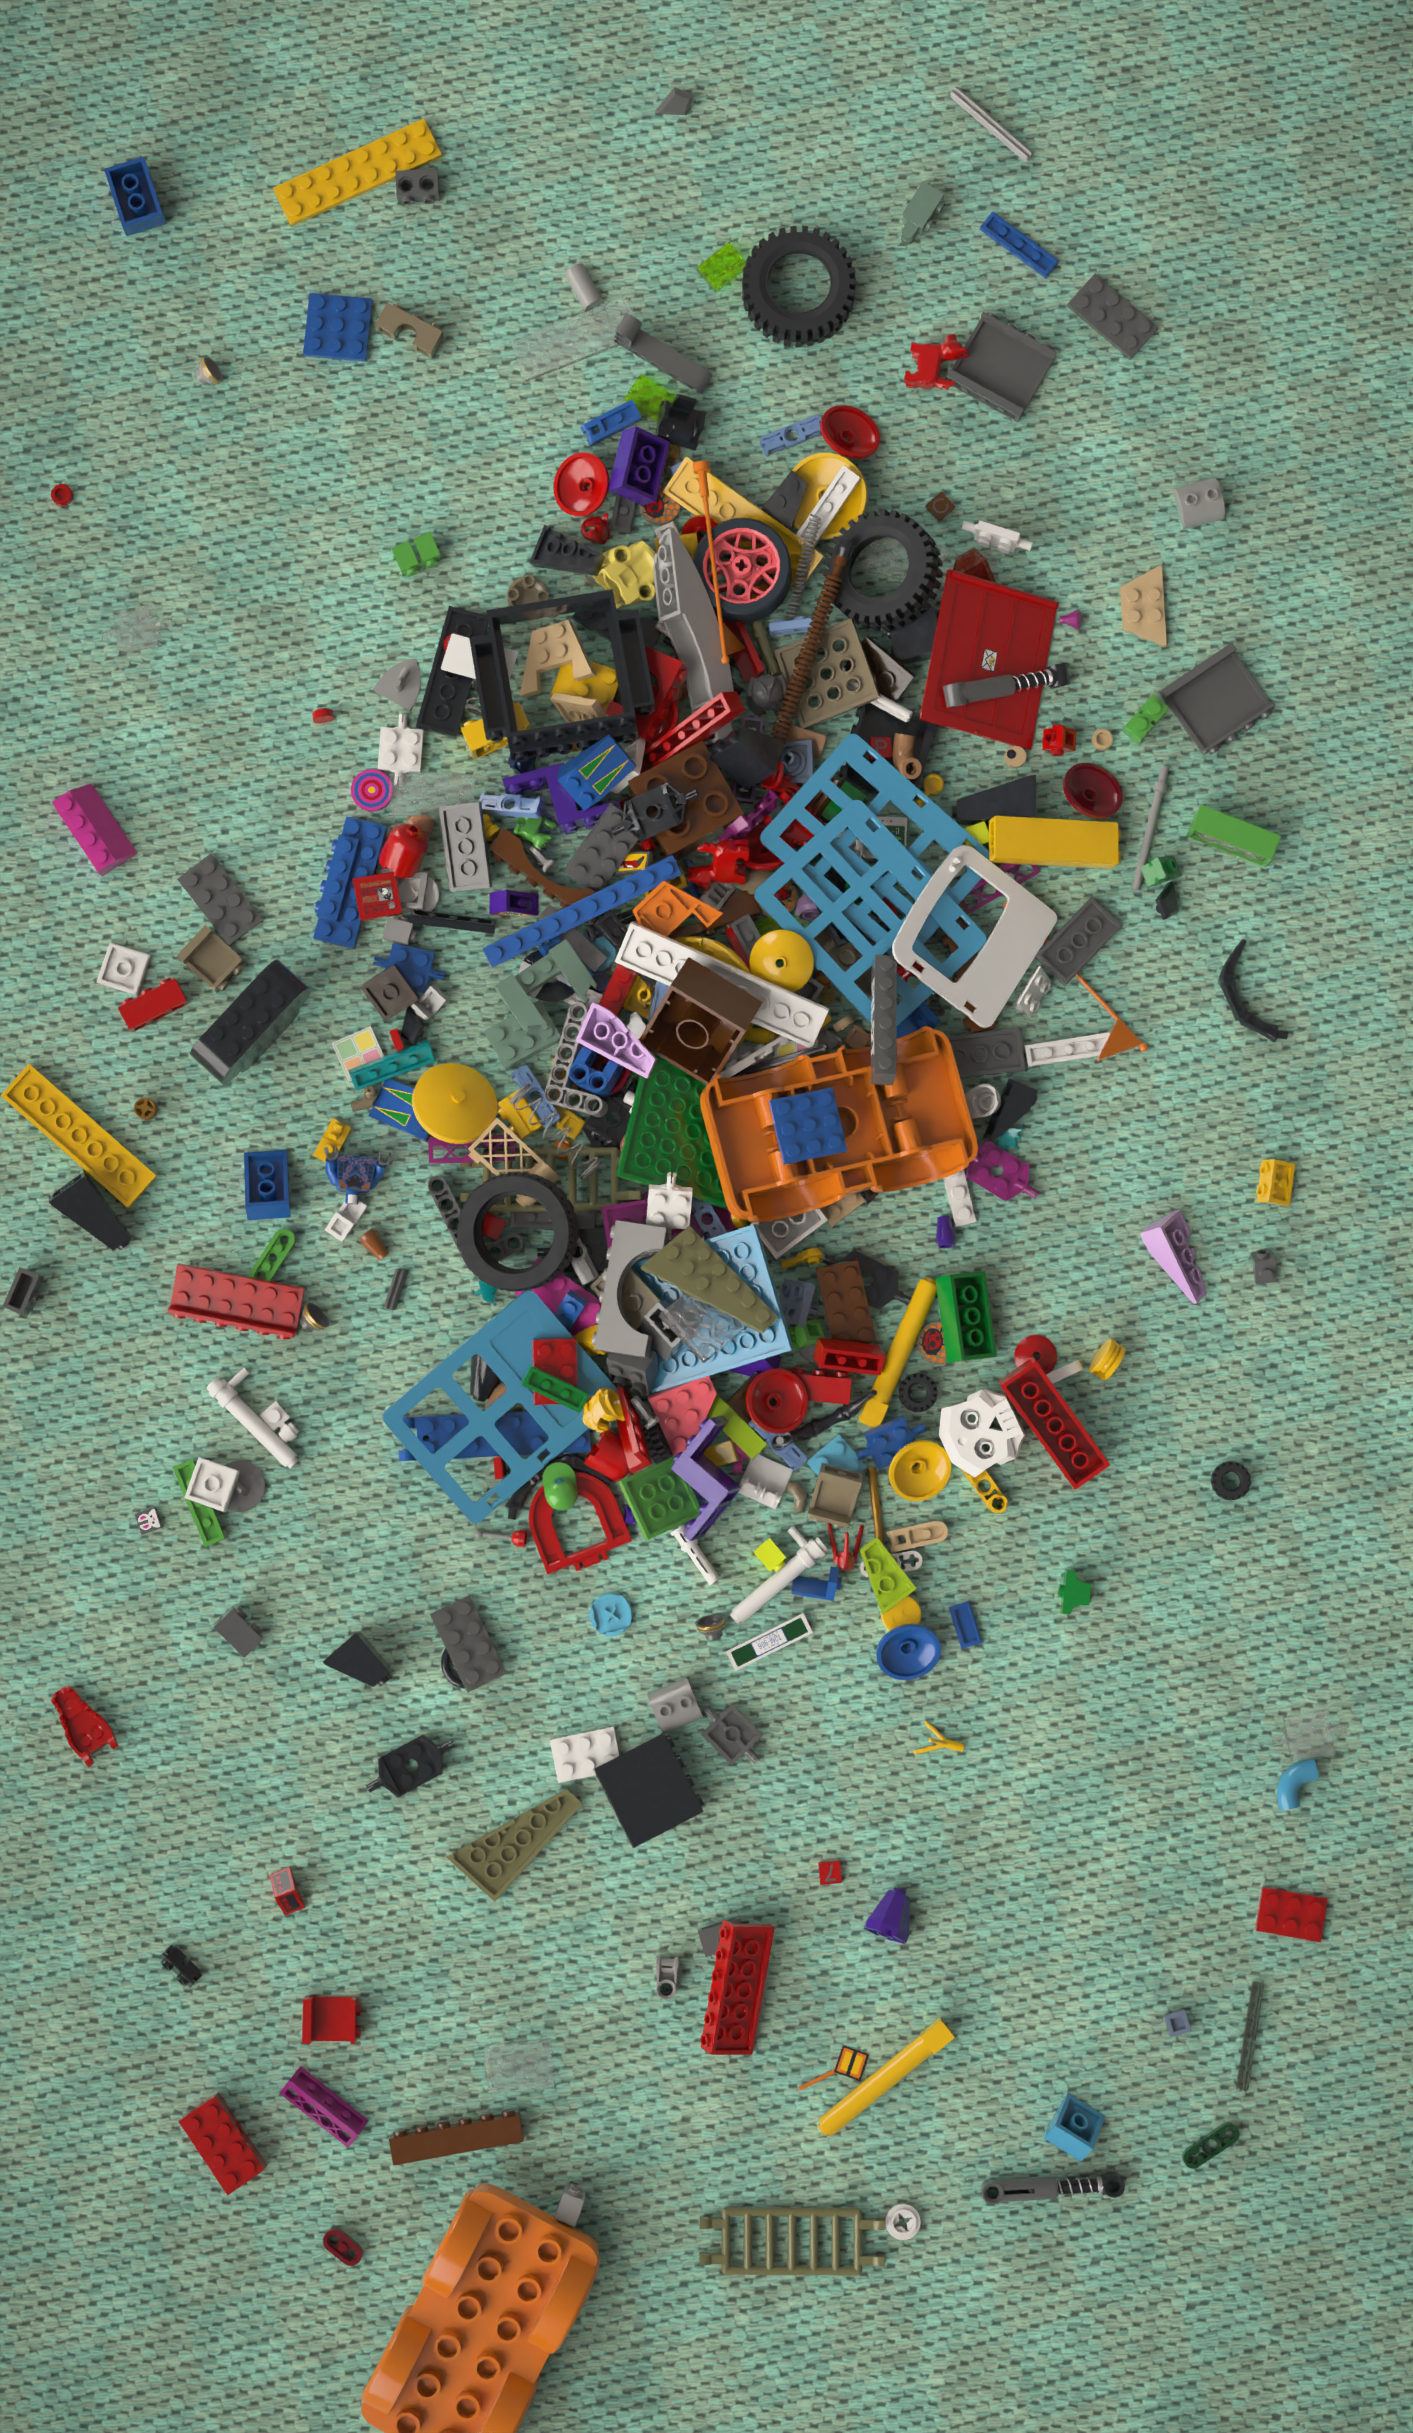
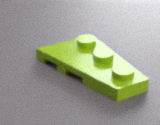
(885, 1575)

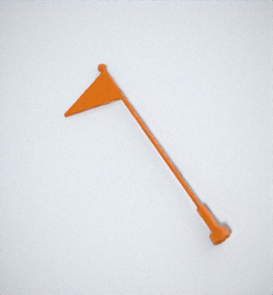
(729, 641)
(1120, 1037)

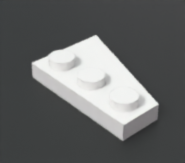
(747, 1058)

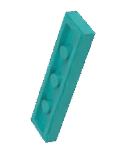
(392, 1065)

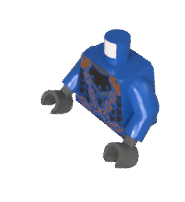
(354, 1173)

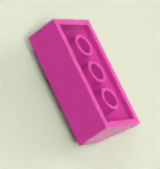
(94, 828)
(554, 1293)

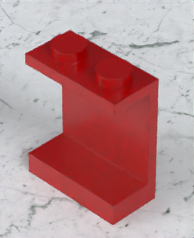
(330, 2019)

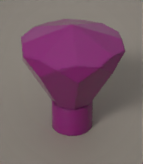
(1073, 619)

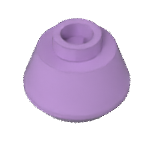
(806, 909)

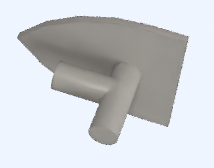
(400, 683)

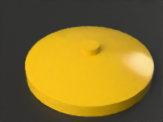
(819, 472)
(454, 1103)

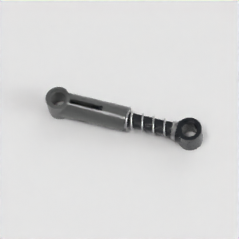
(1004, 685)
(1049, 2188)

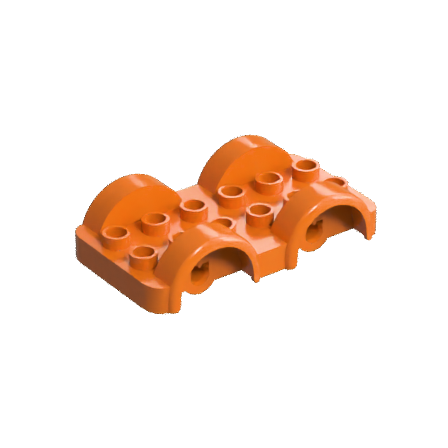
(891, 1132)
(483, 2321)

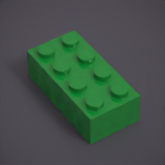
(966, 1317)

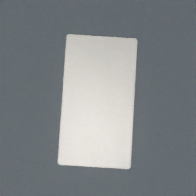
(459, 657)

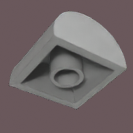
(1199, 503)
(674, 1705)

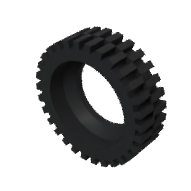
(798, 326)
(915, 588)

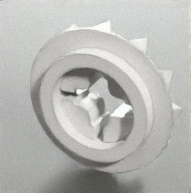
(898, 2231)

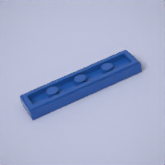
(1019, 245)

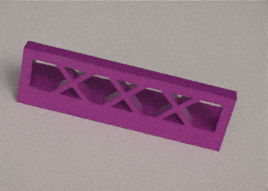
(1005, 867)
(436, 1144)
(326, 2105)

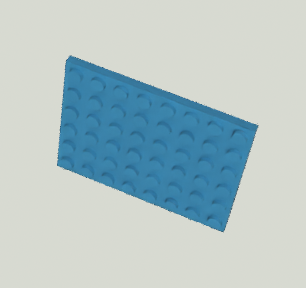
(747, 1258)

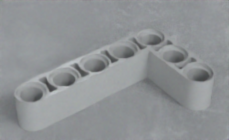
(560, 1064)

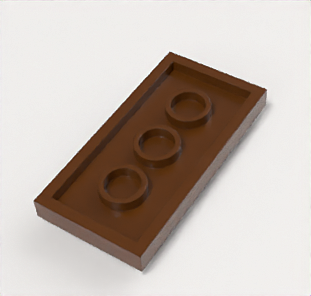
(846, 1302)

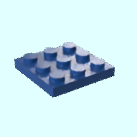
(337, 327)
(807, 1126)

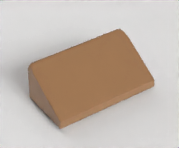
(800, 734)

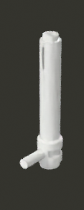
(229, 1399)
(805, 1558)

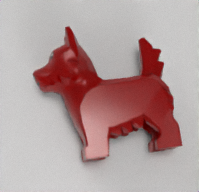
(930, 363)
(724, 865)

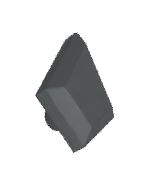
(676, 103)

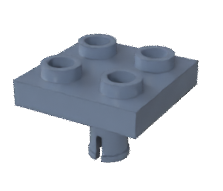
(798, 761)
(797, 1301)

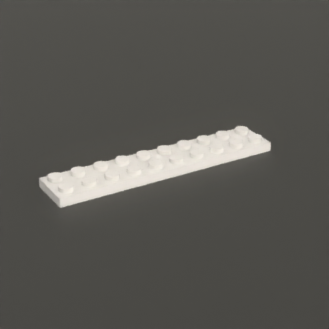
(780, 1011)

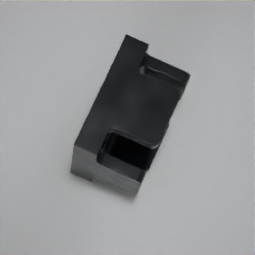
(680, 422)

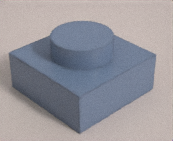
(1177, 2023)

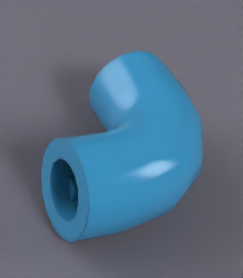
(1292, 1780)

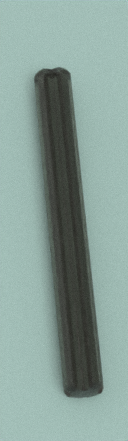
(1249, 2037)

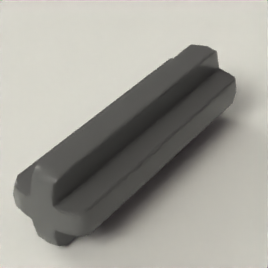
(395, 1289)

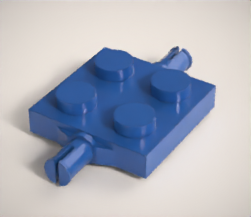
(414, 963)
(887, 1440)

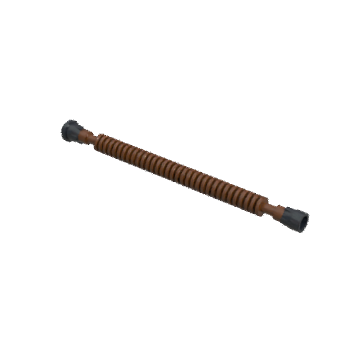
(843, 554)

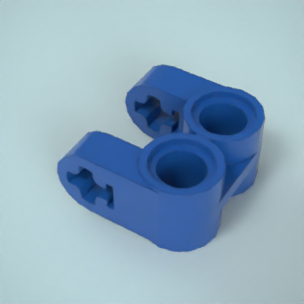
(583, 1064)

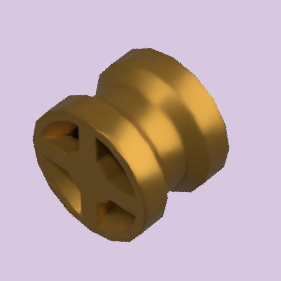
(144, 1105)

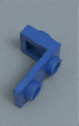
(818, 1588)

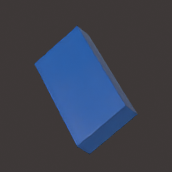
(965, 1625)

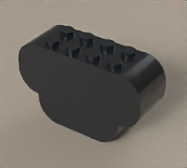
(251, 1023)

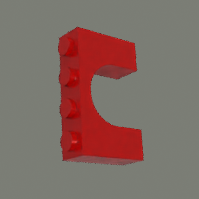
(670, 675)

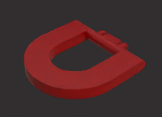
(608, 1513)

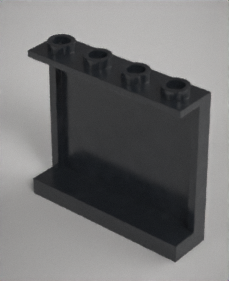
(879, 723)
(649, 1790)

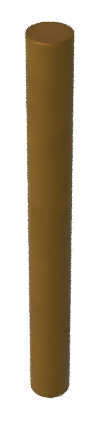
(875, 1504)

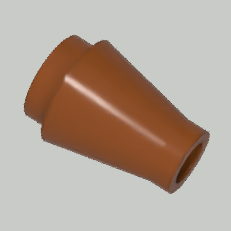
(373, 1243)

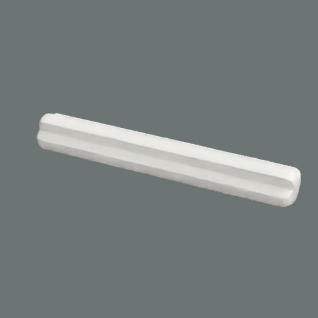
(887, 705)

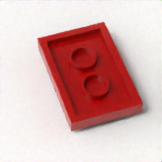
(557, 1358)
(1291, 1914)

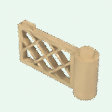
(540, 1168)

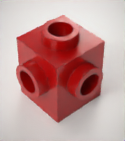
(1059, 740)

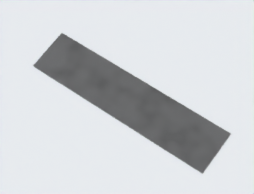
(582, 946)

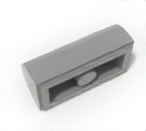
(583, 287)

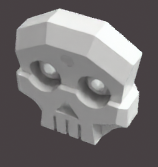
(965, 1438)

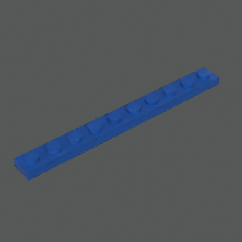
(582, 911)

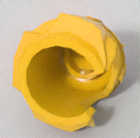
(602, 1409)

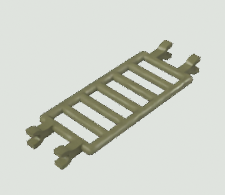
(593, 1204)
(791, 2269)

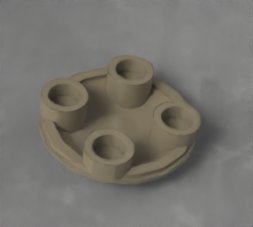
(526, 590)
(754, 879)

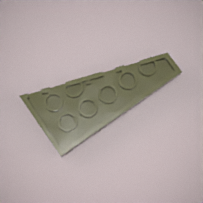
(703, 1275)
(506, 1851)

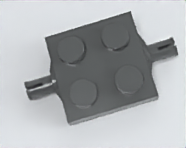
(732, 1734)

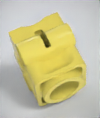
(628, 573)

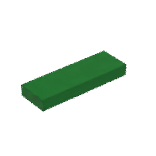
(555, 1389)

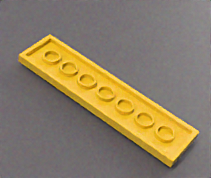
(357, 172)
(728, 504)
(78, 1136)

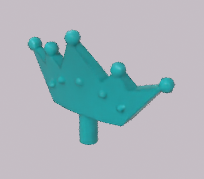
(1008, 1139)
(487, 1292)

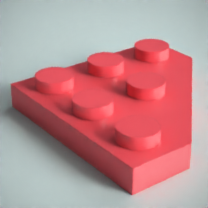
(683, 1410)

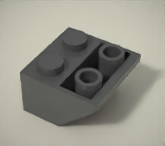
(663, 1338)
(633, 1372)

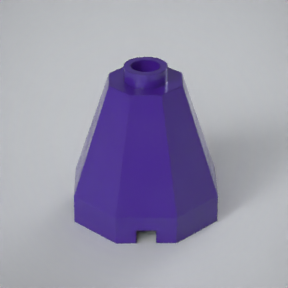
(891, 1917)

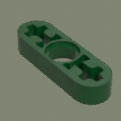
(1210, 2154)

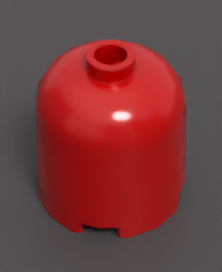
(404, 850)
(609, 1457)

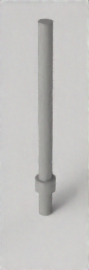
(1159, 789)

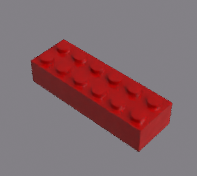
(1054, 1423)

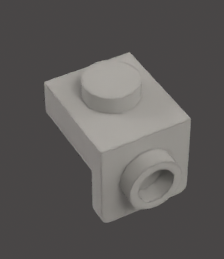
(430, 1003)

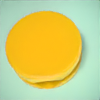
(1107, 1359)
(903, 1613)

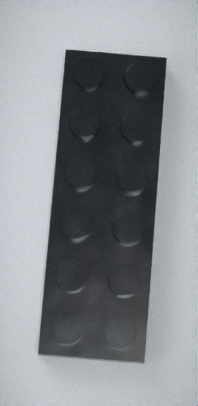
(447, 691)

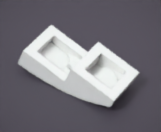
(345, 1219)

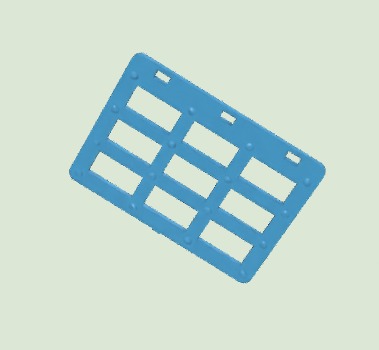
(893, 788)
(899, 863)

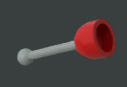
(518, 1537)

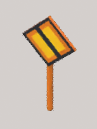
(850, 2064)

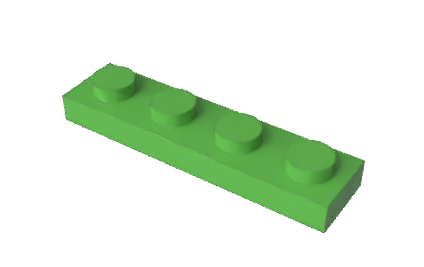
(203, 1515)

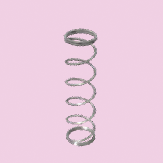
(515, 1099)

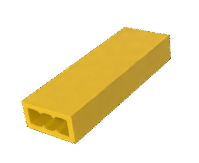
(1054, 842)

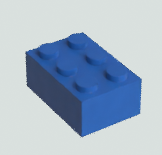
(135, 196)

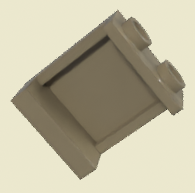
(211, 959)
(835, 1495)

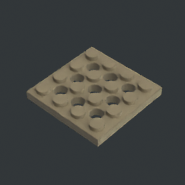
(860, 671)

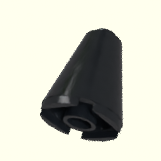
(482, 1379)

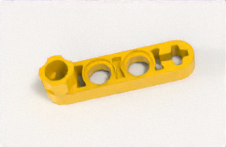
(975, 1481)

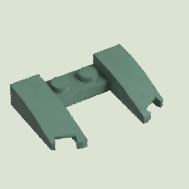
(515, 989)

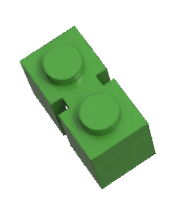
(426, 549)
(1141, 723)

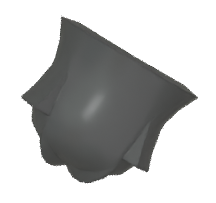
(766, 693)

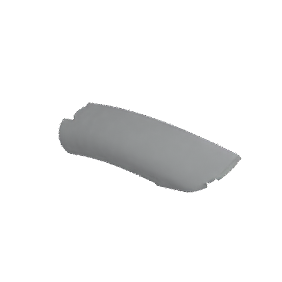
(691, 625)

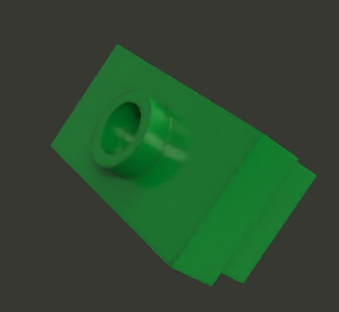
(1160, 870)
(1073, 1592)

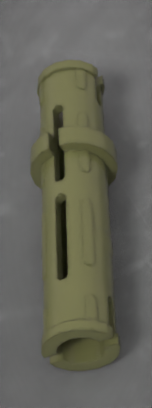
(761, 636)

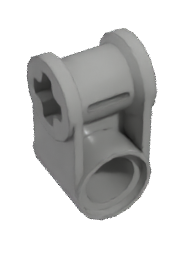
(666, 1975)

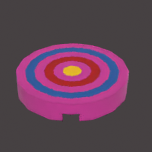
(371, 790)

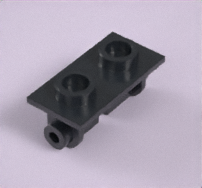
(184, 1973)

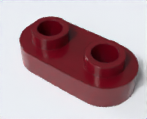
(341, 2248)

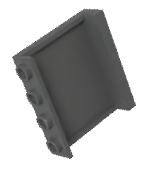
(1002, 366)
(1217, 700)

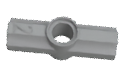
(583, 1266)

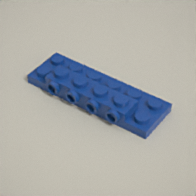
(354, 857)

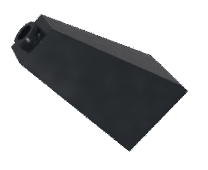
(1009, 799)
(89, 1209)

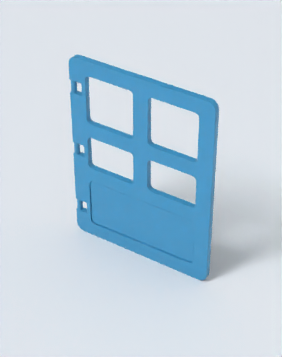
(507, 1350)

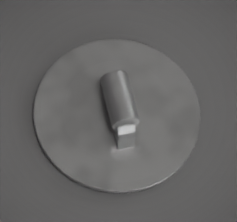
(248, 1488)

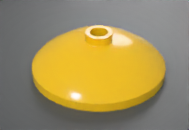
(792, 950)
(927, 1477)

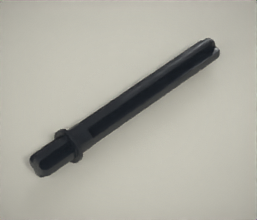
(812, 1052)

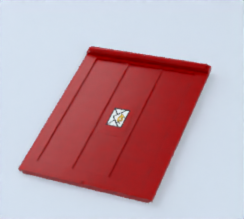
(983, 635)

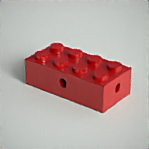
(222, 2143)

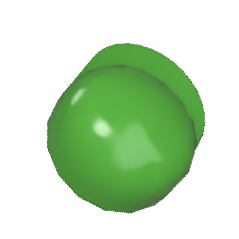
(560, 1486)

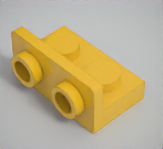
(1275, 1182)

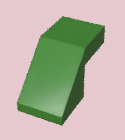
(806, 1336)

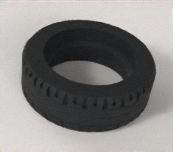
(471, 1231)

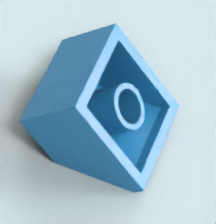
(1075, 2127)

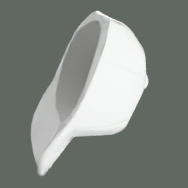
(983, 1101)

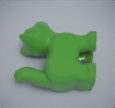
(531, 829)

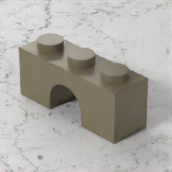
(395, 320)

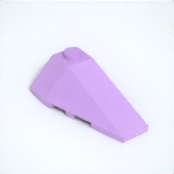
(611, 1038)
(1169, 1246)

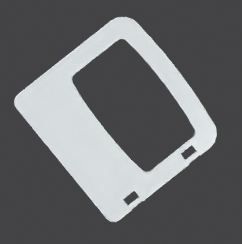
(1005, 954)

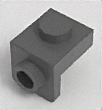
(1264, 1266)

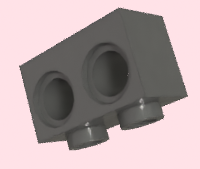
(417, 180)

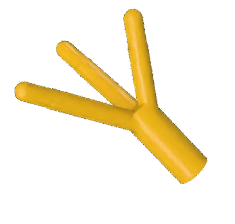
(941, 1742)

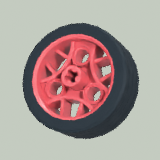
(774, 550)

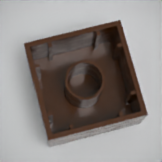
(706, 815)
(699, 1021)

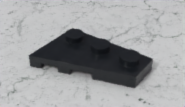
(787, 500)

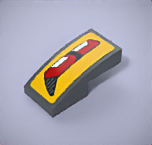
(634, 863)

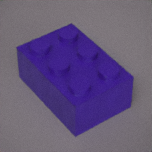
(639, 465)

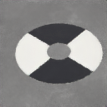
(548, 992)

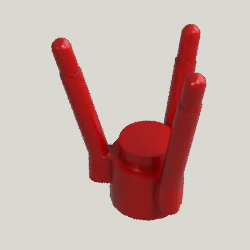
(845, 1559)

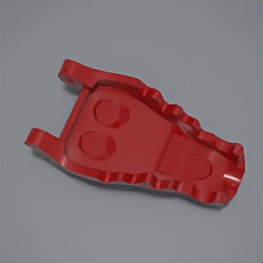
(795, 832)
(83, 1727)

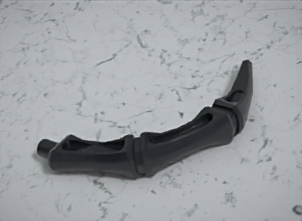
(1238, 1009)
(816, 1427)
(575, 1462)

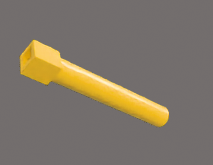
(899, 1352)
(929, 2042)

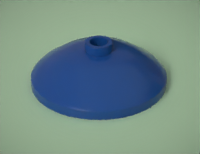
(910, 1659)

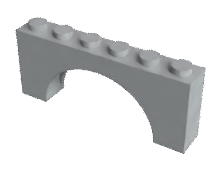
(629, 1245)

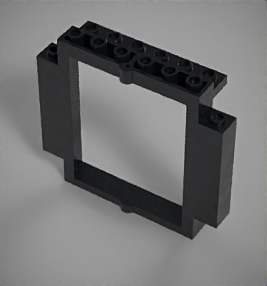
(576, 736)

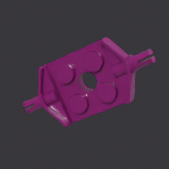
(744, 825)
(1014, 1176)

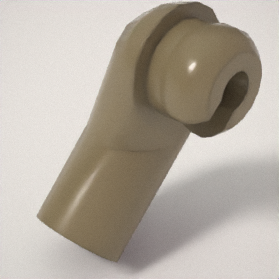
(367, 1100)

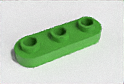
(274, 1247)

